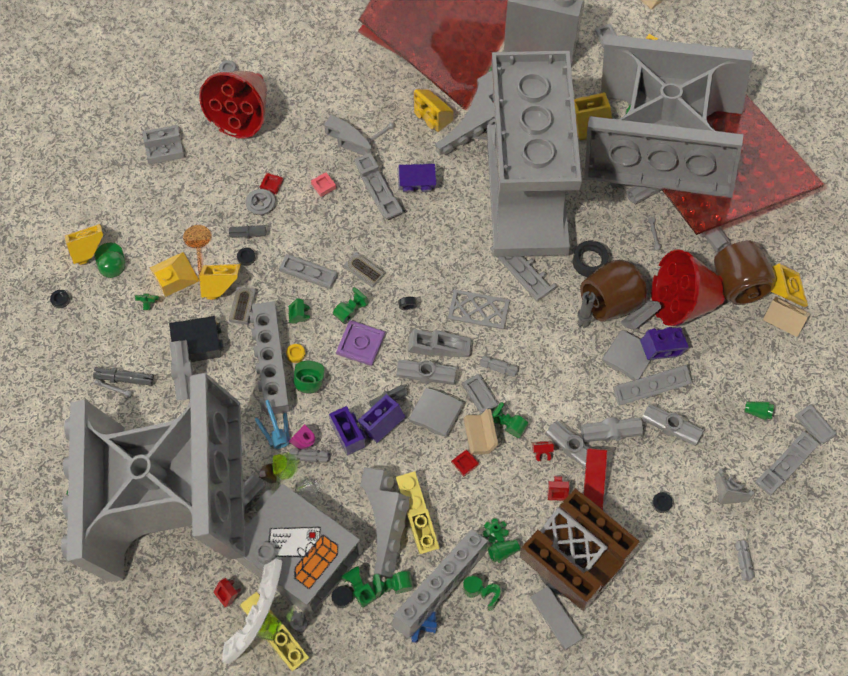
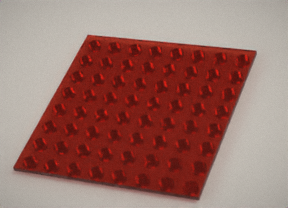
(442, 38)
(765, 177)

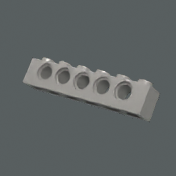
(267, 313)
(439, 584)

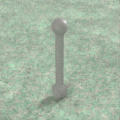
(390, 126)
(651, 220)
(128, 393)

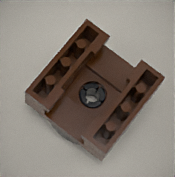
(559, 572)

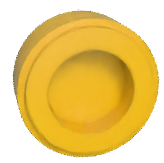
(295, 353)

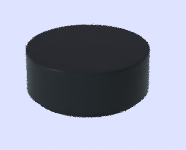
(246, 256)
(59, 299)
(407, 303)
(662, 502)
(341, 597)

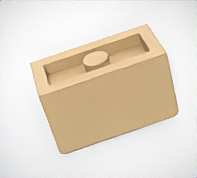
(786, 316)
(481, 432)

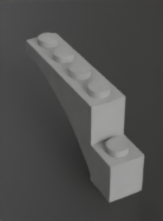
(476, 119)
(389, 515)

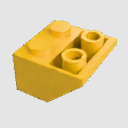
(594, 106)
(432, 109)

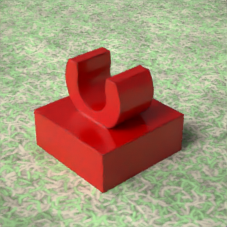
(542, 447)
(557, 489)
(225, 592)

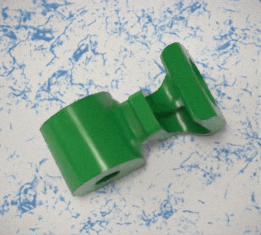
(345, 311)
(514, 425)
(400, 583)
(474, 586)
(362, 592)

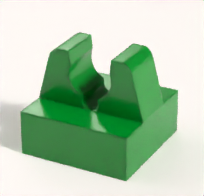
(296, 311)

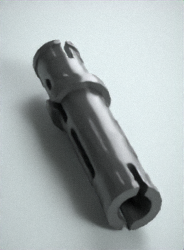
(585, 313)
(123, 376)

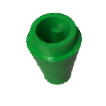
(762, 410)
(502, 550)

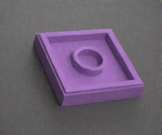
(360, 343)

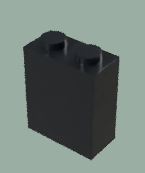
(200, 336)

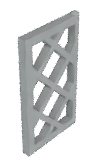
(485, 322)
(587, 537)

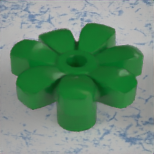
(146, 299)
(495, 531)

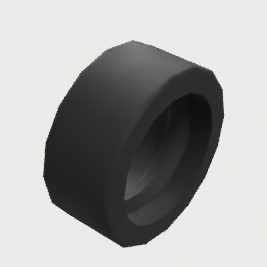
(589, 246)

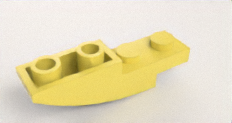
(417, 513)
(284, 643)

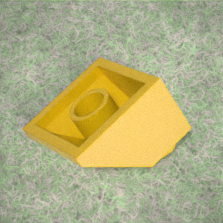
(83, 243)
(174, 274)
(217, 279)
(789, 285)

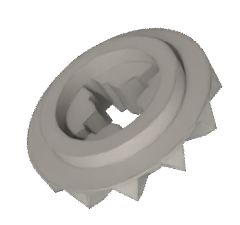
(262, 195)

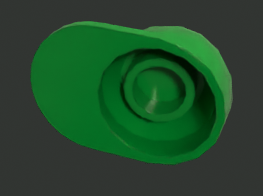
(110, 260)
(308, 376)

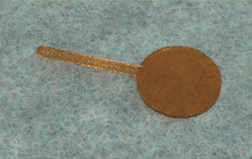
(197, 237)

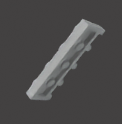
(527, 275)

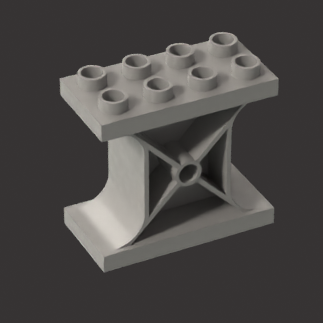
(666, 131)
(532, 152)
(153, 480)

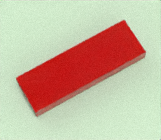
(595, 475)

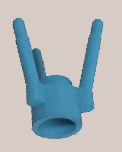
(279, 438)

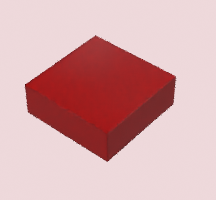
(271, 183)
(465, 463)

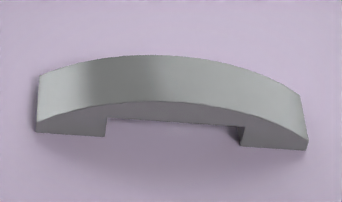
(377, 187)
(787, 463)

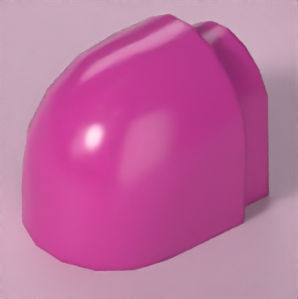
(303, 438)

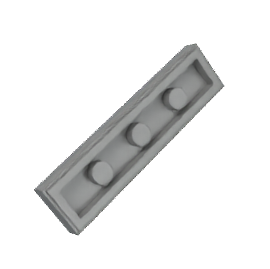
(652, 385)

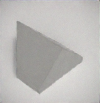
(729, 491)

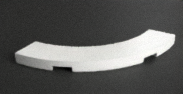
(242, 638)

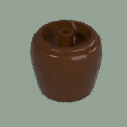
(744, 272)
(617, 290)

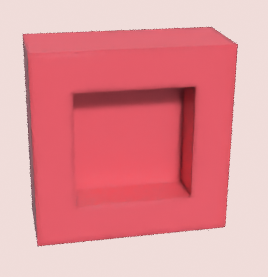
(323, 184)

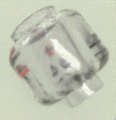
(309, 489)

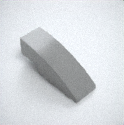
(347, 135)
(438, 344)

